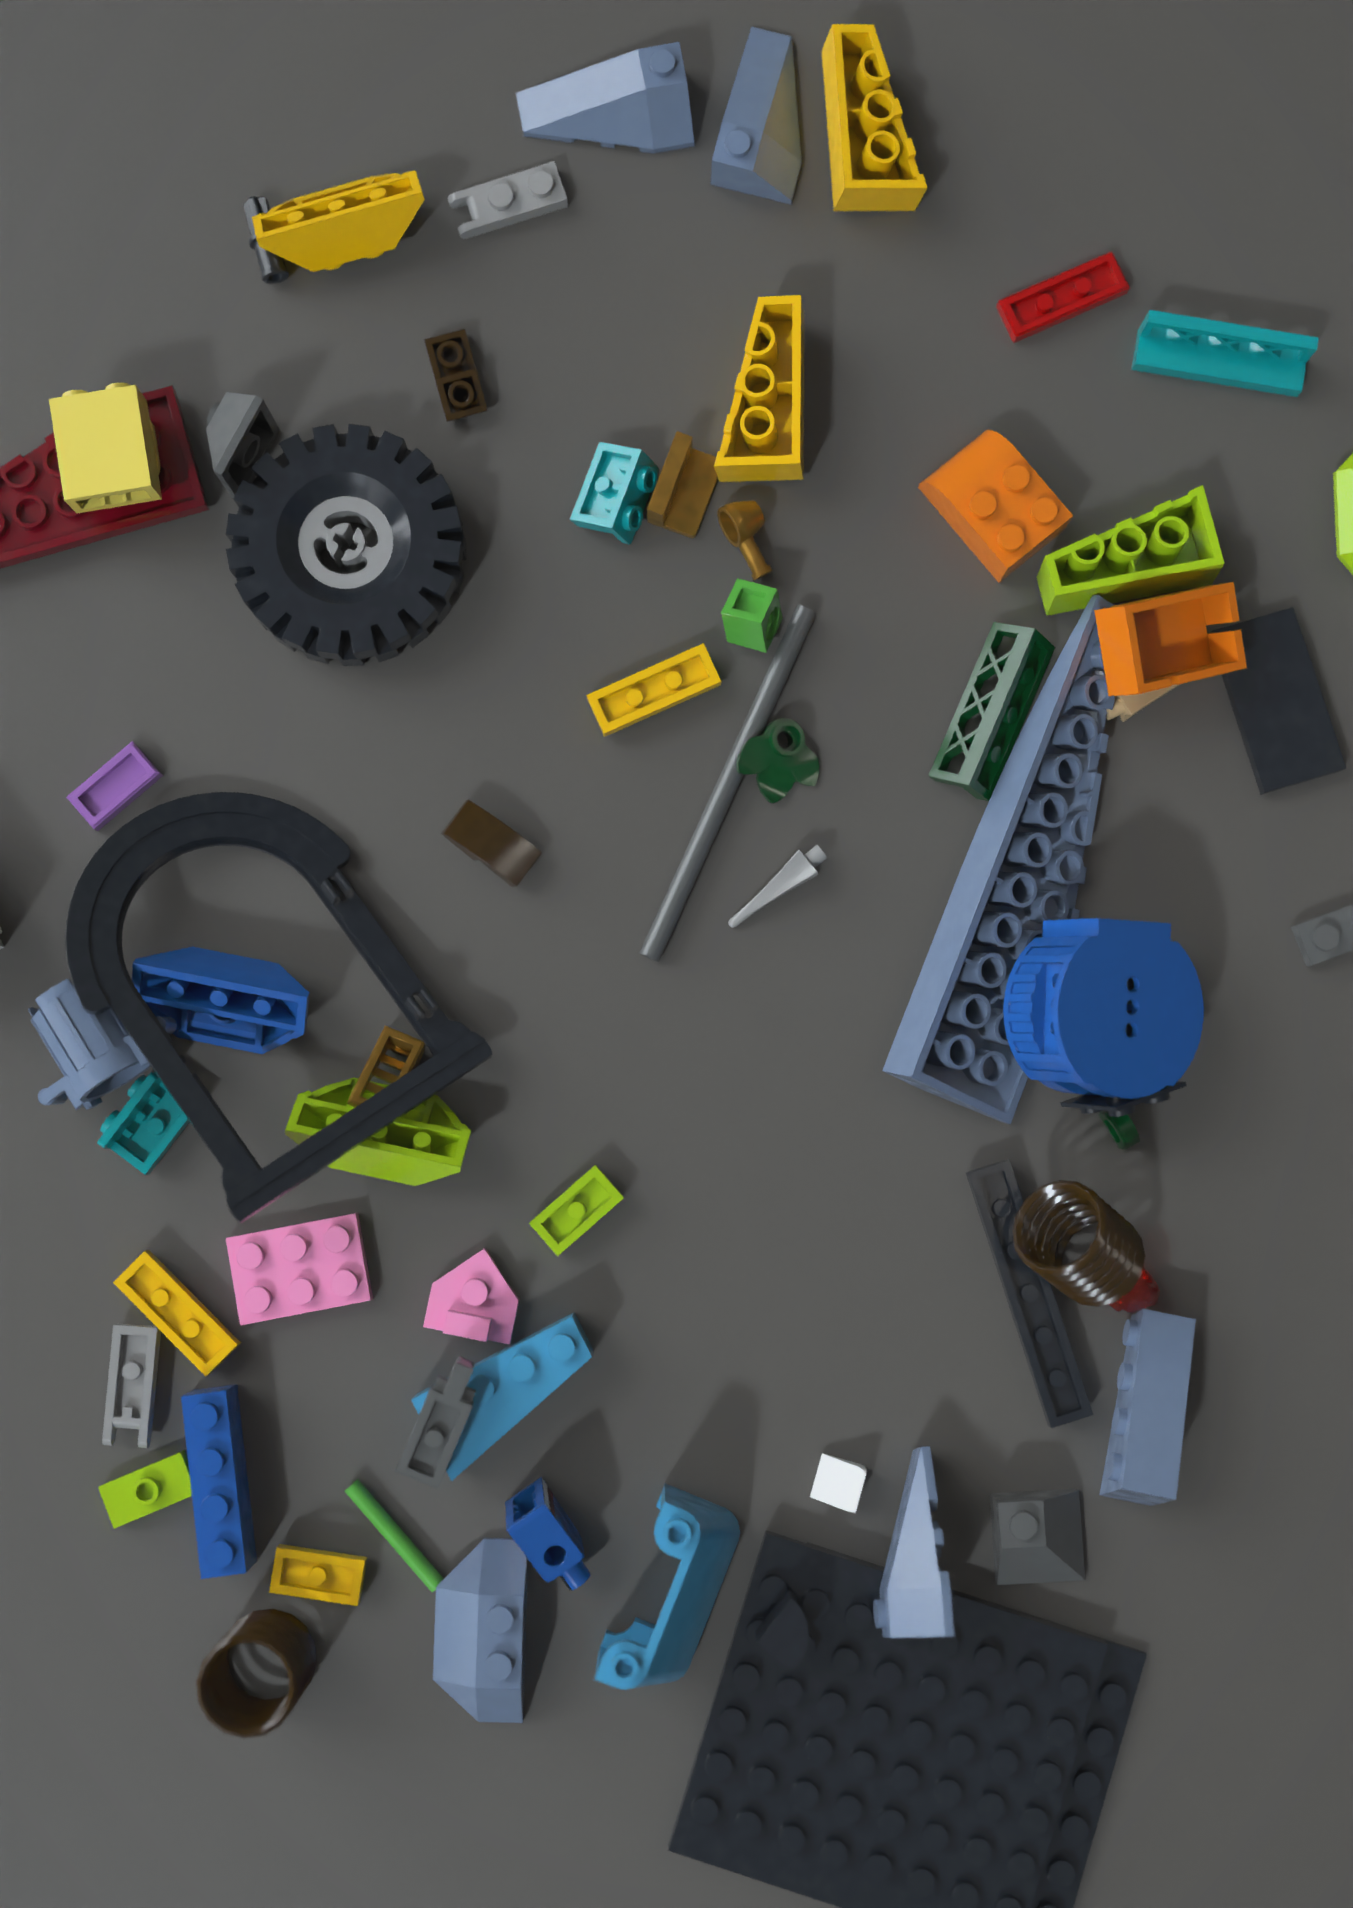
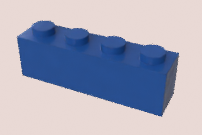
(219, 1481)

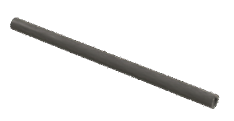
(726, 785)

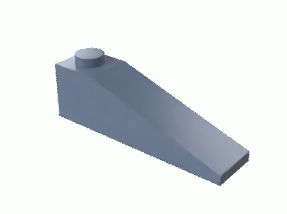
(620, 101)

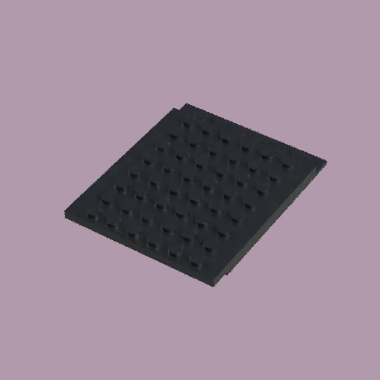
(905, 1761)

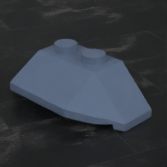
(484, 1631)

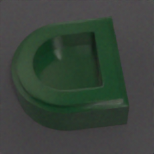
(1121, 1130)

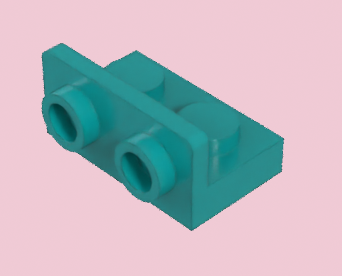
(616, 491)

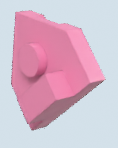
(473, 1302)

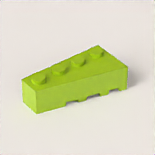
(1136, 559)

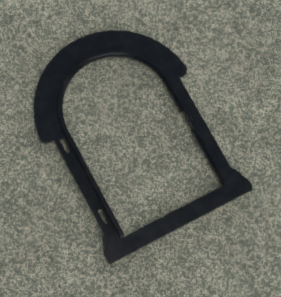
(317, 854)

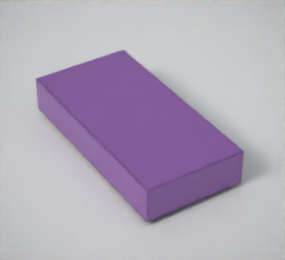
(114, 786)

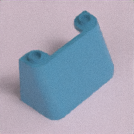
(704, 1541)

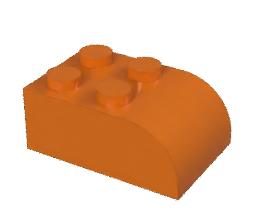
(996, 503)

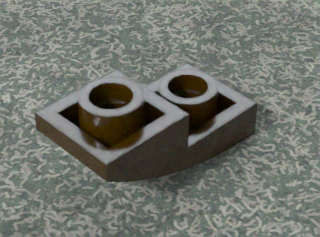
(455, 375)
(491, 842)

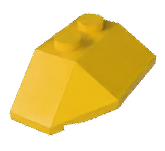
(341, 221)

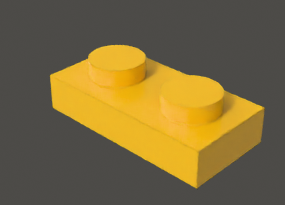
(318, 1574)

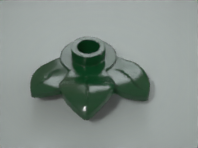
(778, 766)

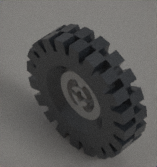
(306, 506)

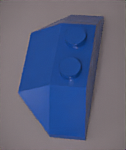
(223, 998)

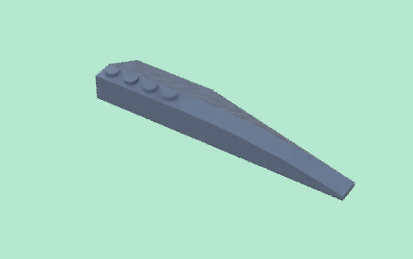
(1014, 876)

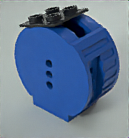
(1104, 1012)

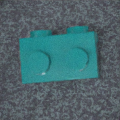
(144, 1125)

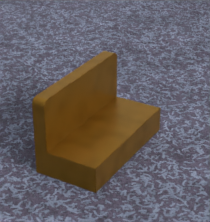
(683, 488)

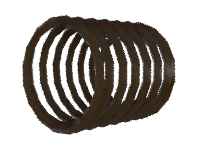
(1113, 1234)
(229, 1705)

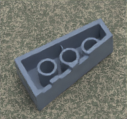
(1149, 1409)

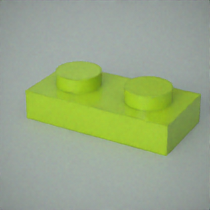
(576, 1210)

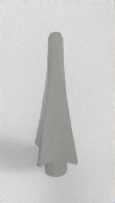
(794, 873)

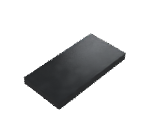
(1281, 705)

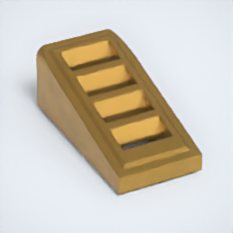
(396, 1042)

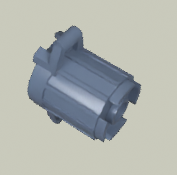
(88, 1048)

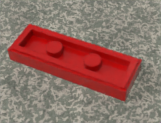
(1062, 297)

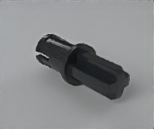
(271, 265)

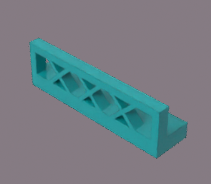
(1223, 353)

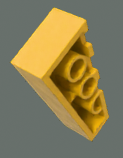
(767, 411)

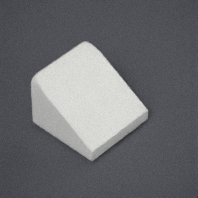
(838, 1482)

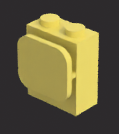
(105, 448)

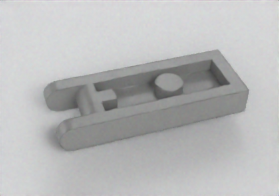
(510, 199)
(132, 1381)

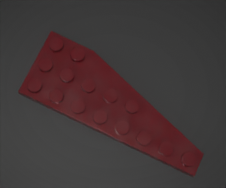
(41, 523)

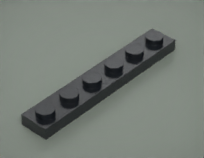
(1029, 1299)

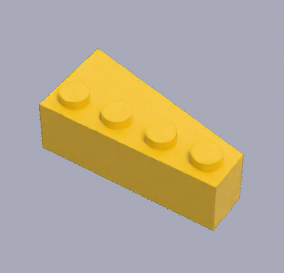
(866, 137)

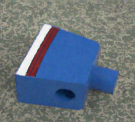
(546, 1535)

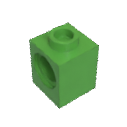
(751, 615)

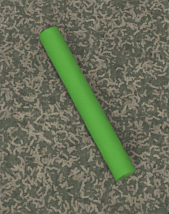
(394, 1535)

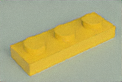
(654, 690)
(177, 1312)

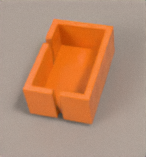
(1168, 639)

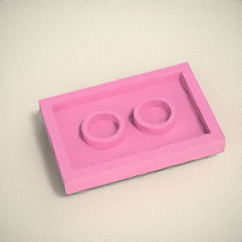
(299, 1269)

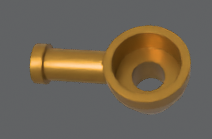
(739, 524)

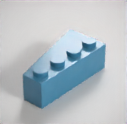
(514, 1383)

